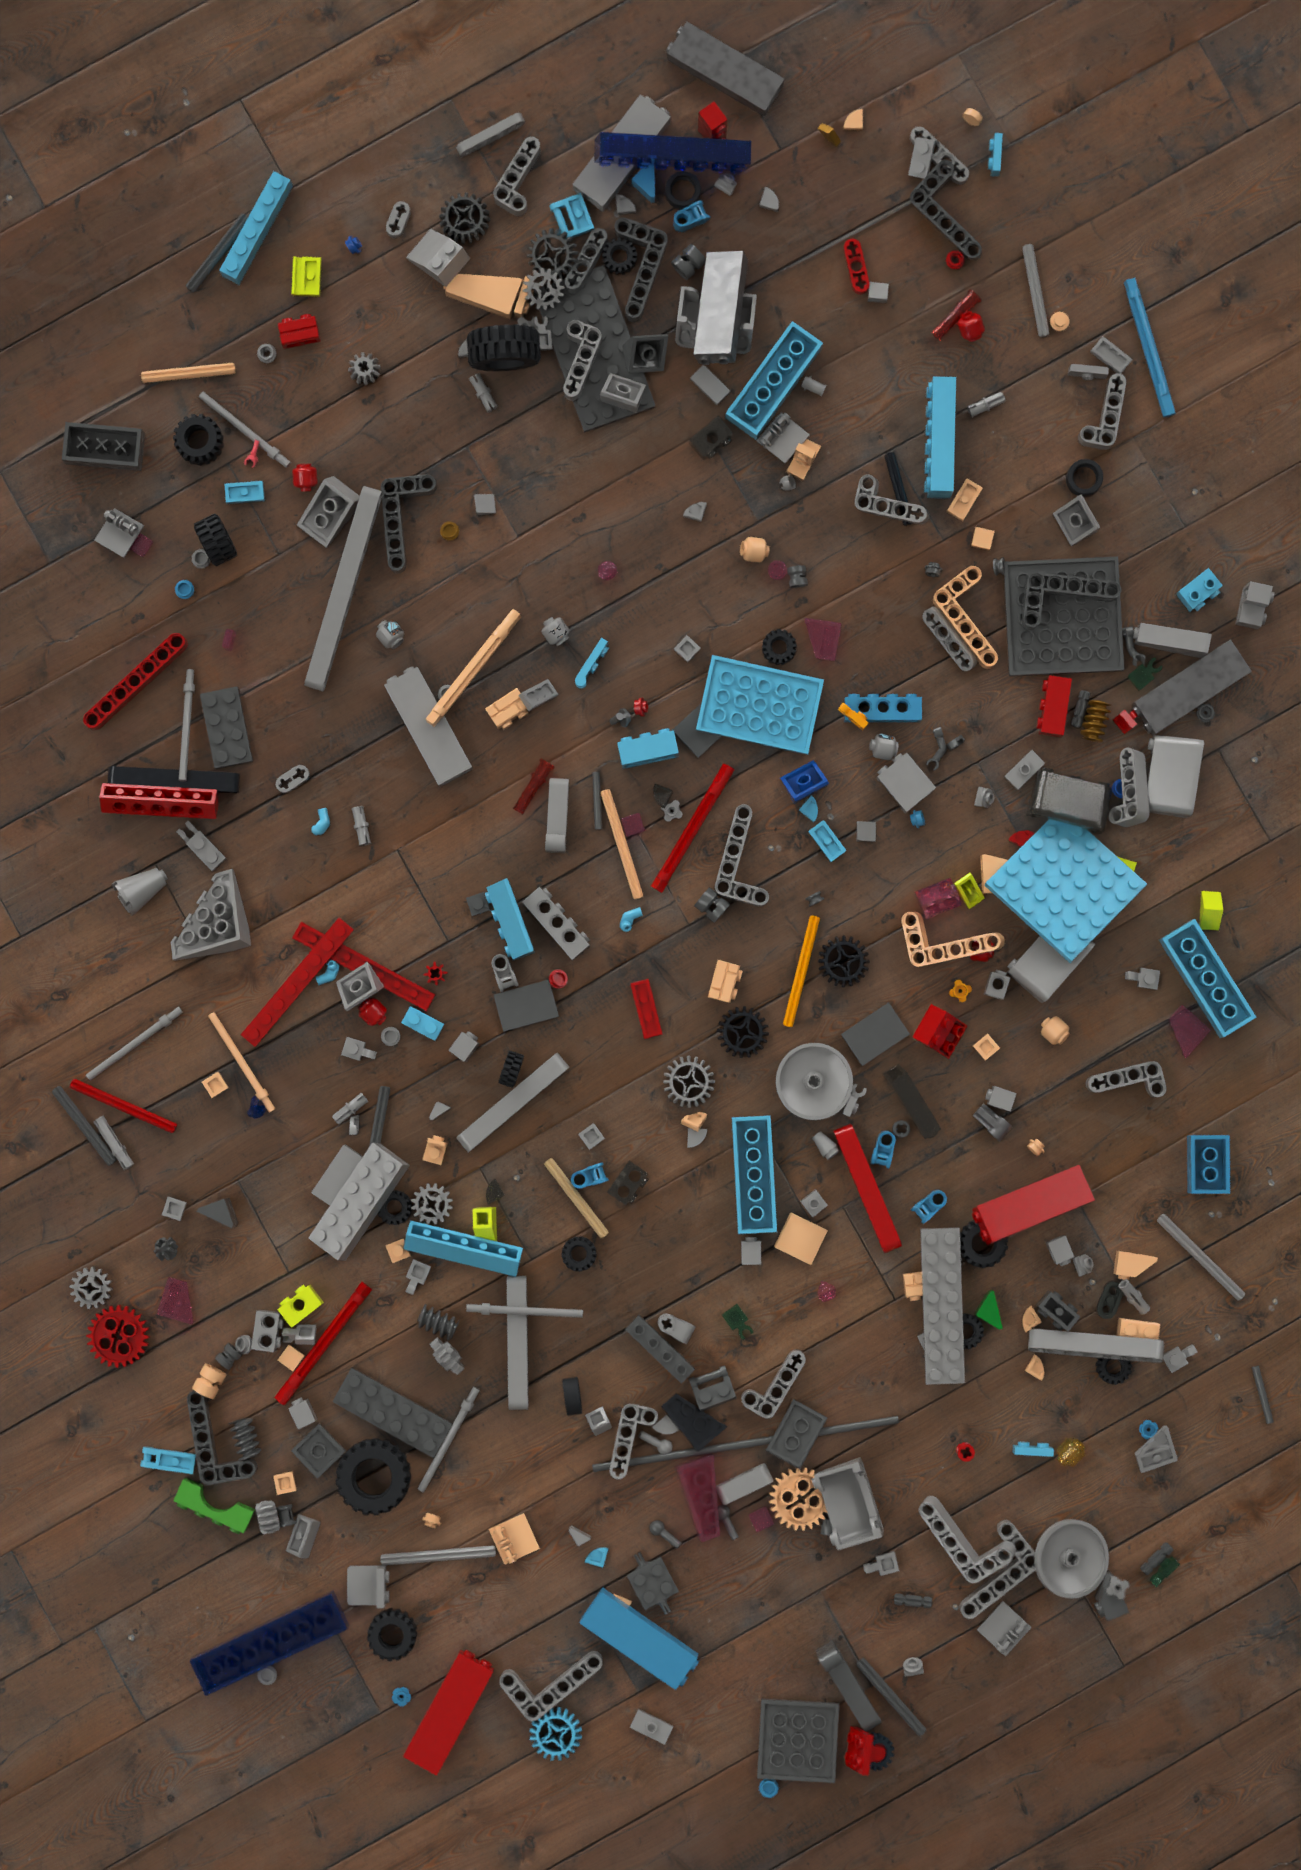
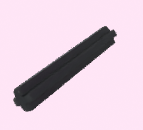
(897, 482)

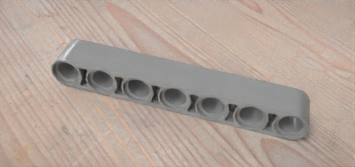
(512, 1102)
(517, 1345)
(1096, 1345)

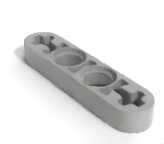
(490, 134)
(941, 153)
(952, 636)

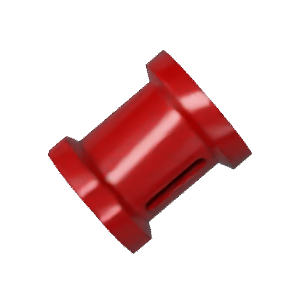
(967, 1457)

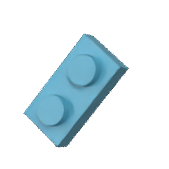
(995, 146)
(244, 492)
(827, 841)
(422, 1023)
(1041, 1449)

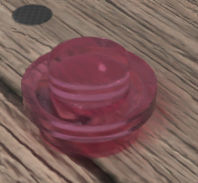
(777, 570)

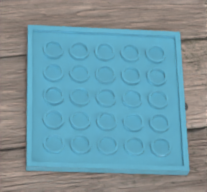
(1065, 886)

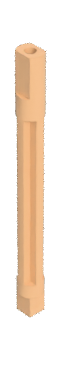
(473, 668)

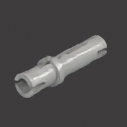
(118, 1150)

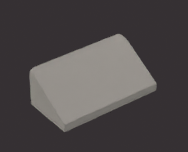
(303, 1536)

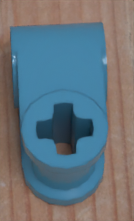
(693, 214)
(883, 1151)
(591, 1176)
(929, 1206)

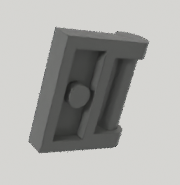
(715, 1394)

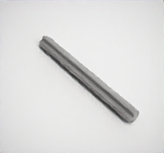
(1201, 1257)
(438, 1555)

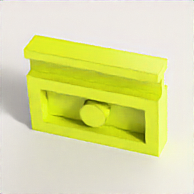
(306, 276)

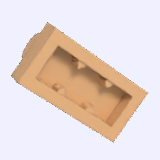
(803, 459)

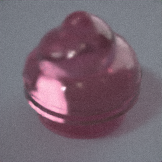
(607, 570)
(826, 1291)

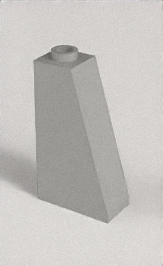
(1172, 639)

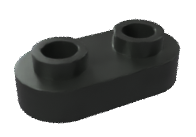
(1110, 1300)

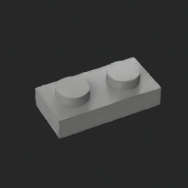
(921, 157)

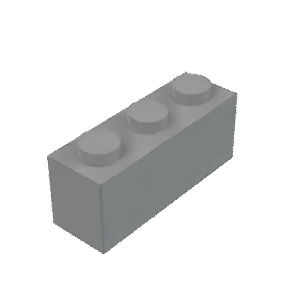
(337, 1174)

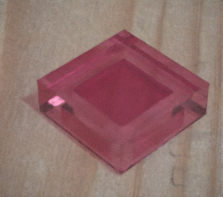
(141, 545)
(229, 639)
(632, 824)
(761, 1519)

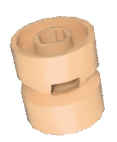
(209, 1381)

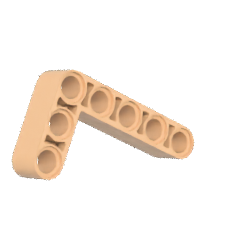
(963, 618)
(946, 948)

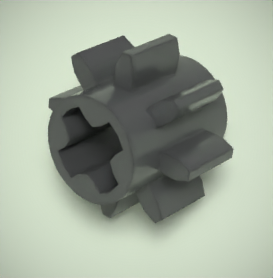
(166, 1248)

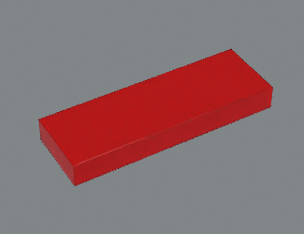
(646, 1008)

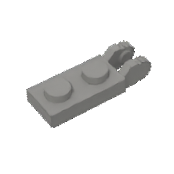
(202, 847)

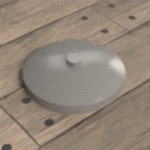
(814, 1081)
(1071, 1558)

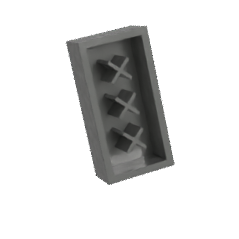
(103, 446)

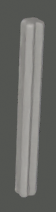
(1035, 289)

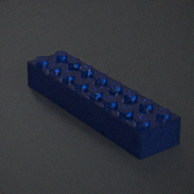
(672, 152)
(269, 1643)

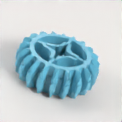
(559, 1741)

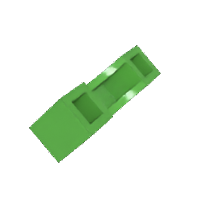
(191, 1496)

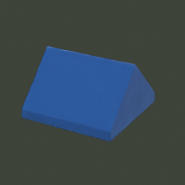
(804, 781)

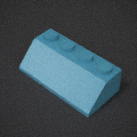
(510, 919)

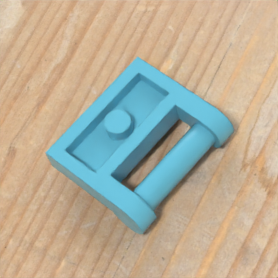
(577, 213)

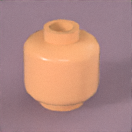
(754, 549)
(1055, 1030)

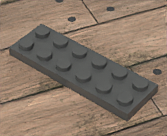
(392, 1412)

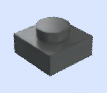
(478, 904)

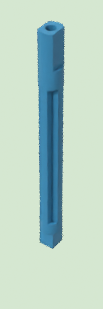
(1149, 348)

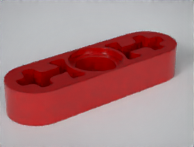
(864, 278)

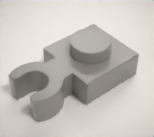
(545, 335)

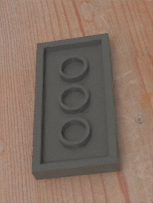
(226, 727)

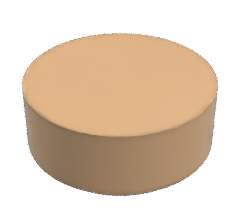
(972, 117)

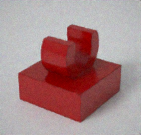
(1125, 721)

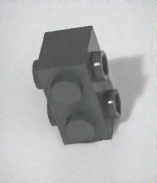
(1063, 1315)

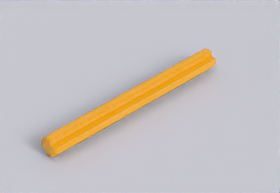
(801, 971)

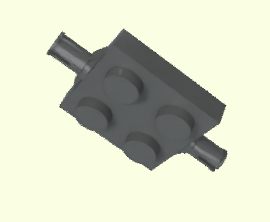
(652, 1583)

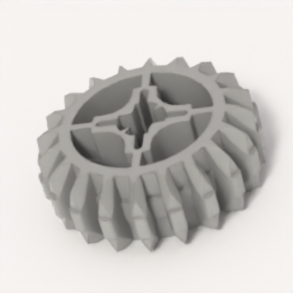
(705, 1086)

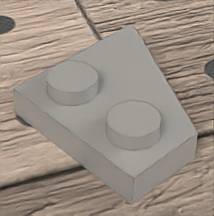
(1156, 1451)

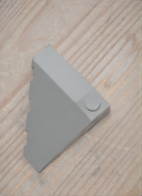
(217, 923)

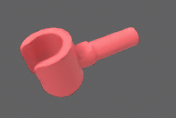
(252, 456)

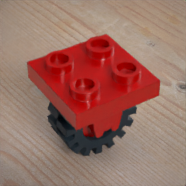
(867, 1751)

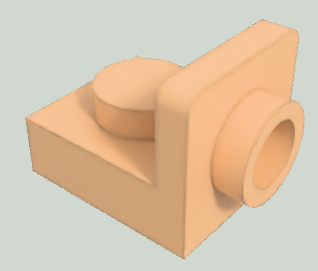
(435, 1150)

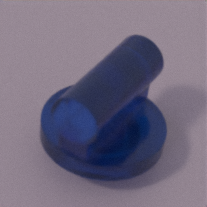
(256, 1110)

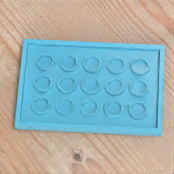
(759, 704)

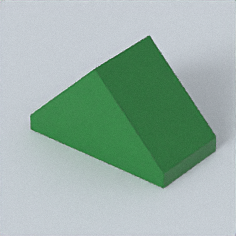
(989, 1310)

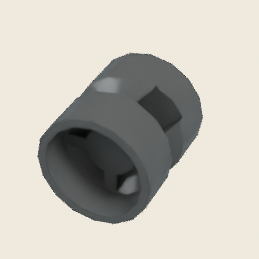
(688, 262)
(706, 901)

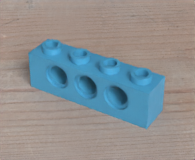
(913, 704)

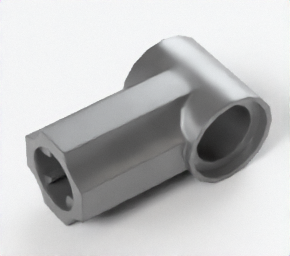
(995, 1124)

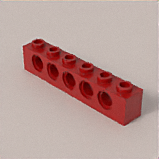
(159, 801)

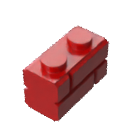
(299, 331)

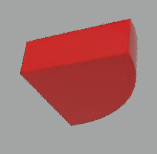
(1021, 837)

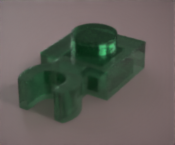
(1143, 675)
(735, 1318)
(1167, 1566)

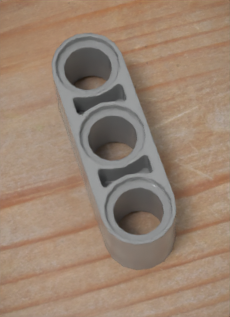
(744, 1484)

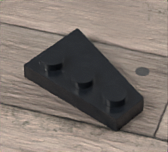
(695, 1425)

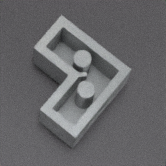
(1252, 605)

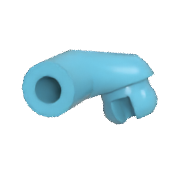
(323, 824)
(628, 918)
(330, 974)

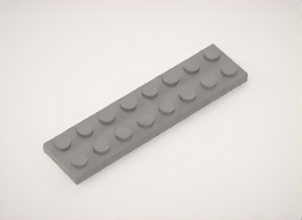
(942, 1305)

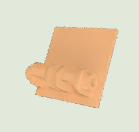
(514, 1539)

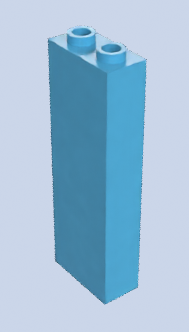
(639, 1639)

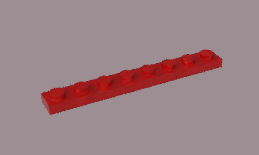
(297, 982)

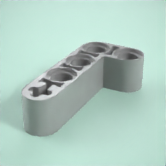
(520, 173)
(580, 363)
(1107, 411)
(892, 505)
(1134, 790)
(557, 815)
(1122, 1073)
(777, 1382)
(628, 1442)

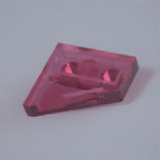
(824, 638)
(1188, 1029)
(176, 1301)

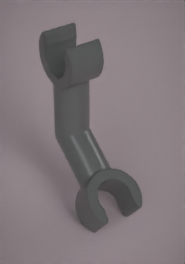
(1128, 633)
(942, 747)

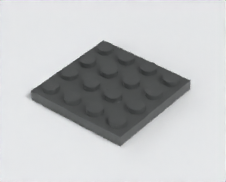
(798, 1740)

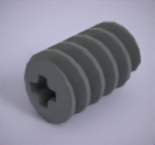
(437, 1322)
(245, 1438)

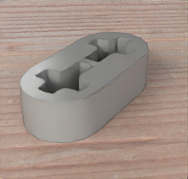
(402, 221)
(295, 782)

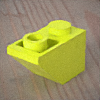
(485, 1223)

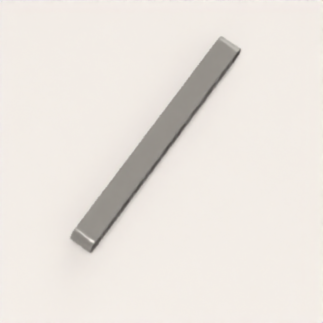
(343, 588)

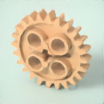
(790, 1483)

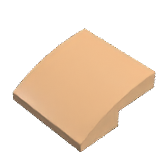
(800, 1238)

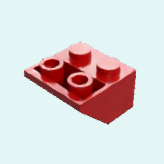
(940, 1031)

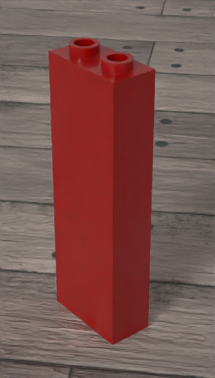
(1032, 1205)
(448, 1711)

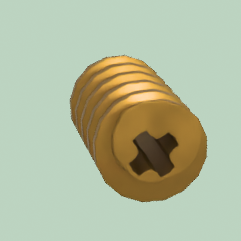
(1095, 720)

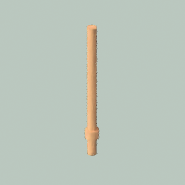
(261, 1093)

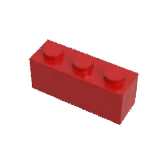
(712, 122)
(1054, 706)

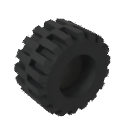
(203, 454)
(215, 539)
(983, 1261)
(380, 1646)

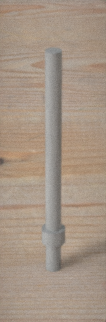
(272, 452)
(188, 689)
(164, 1021)
(486, 1309)
(466, 1405)

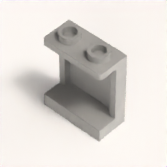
(905, 781)

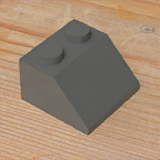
(1109, 1605)

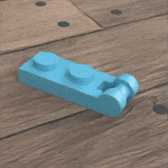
(591, 663)
(169, 1460)

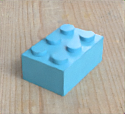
(648, 748)

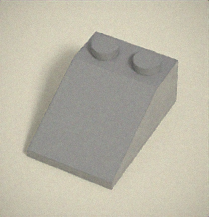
(439, 257)
(329, 511)

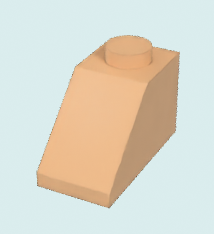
(1131, 1264)

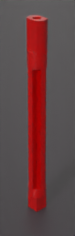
(693, 827)
(323, 1343)

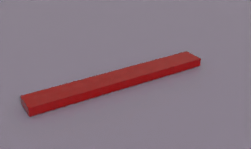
(352, 960)

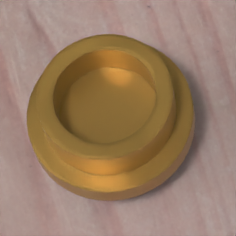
(449, 530)

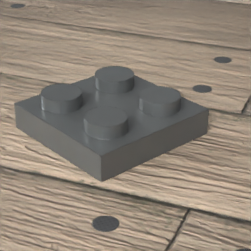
(318, 1450)

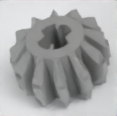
(356, 370)
(267, 1517)

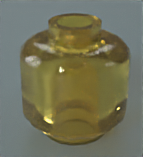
(1070, 1452)

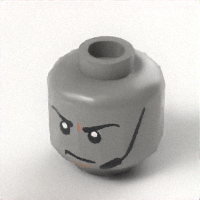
(555, 631)

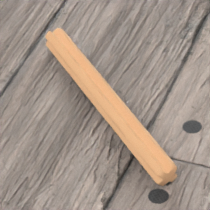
(621, 844)

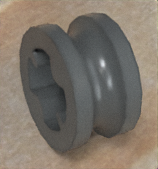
(998, 566)
(814, 898)
(901, 1122)

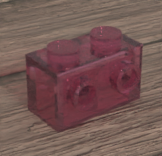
(938, 898)

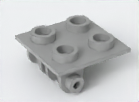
(783, 437)
(118, 532)
(1004, 1628)

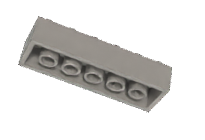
(359, 1201)

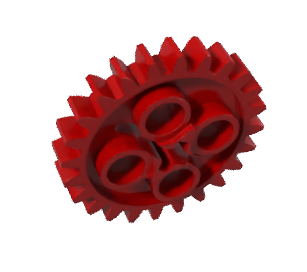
(101, 1330)

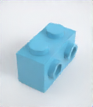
(1199, 590)

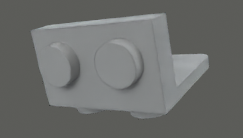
(367, 1585)

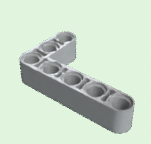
(734, 861)
(962, 1545)
(1004, 1574)
(553, 1689)

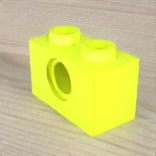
(310, 1299)

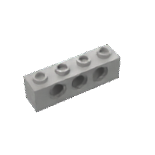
(533, 903)

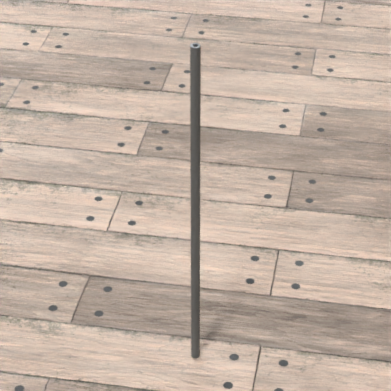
(742, 1444)

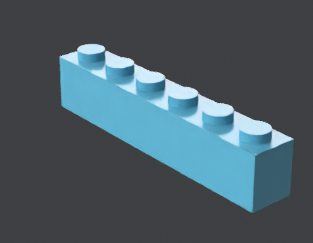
(256, 228)
(463, 1248)

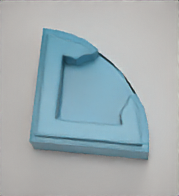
(810, 809)
(597, 1556)

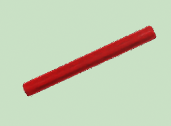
(123, 1105)

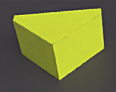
(969, 890)
(1210, 910)

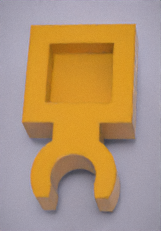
(858, 719)

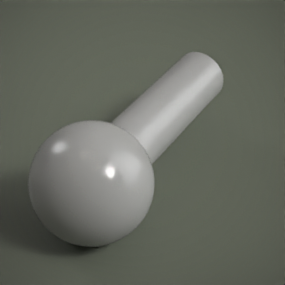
(664, 1446)

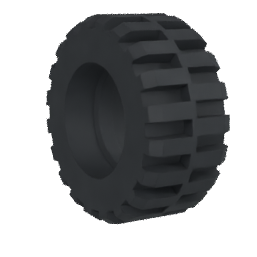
(503, 347)
(354, 1495)

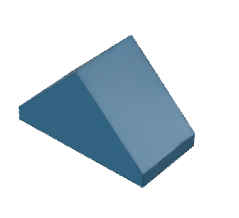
(645, 183)

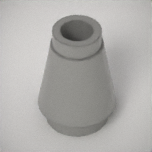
(825, 1145)

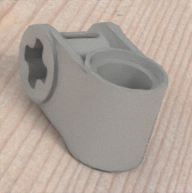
(504, 974)
(679, 1328)

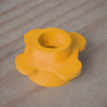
(955, 991)

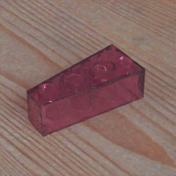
(699, 1489)

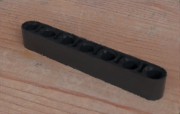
(221, 781)

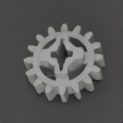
(547, 276)
(421, 1210)
(90, 1295)
(447, 1356)

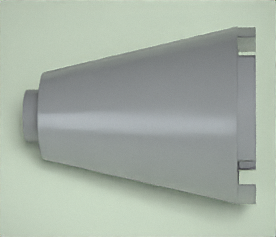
(139, 889)

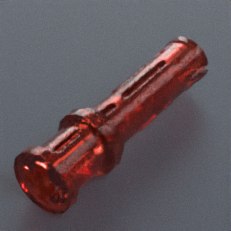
(962, 306)
(538, 778)

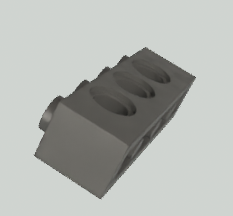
(660, 1348)

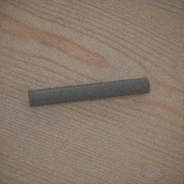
(597, 800)
(1262, 1394)

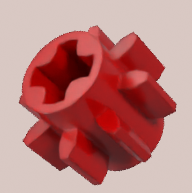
(430, 974)

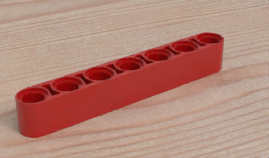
(125, 683)
(867, 1188)

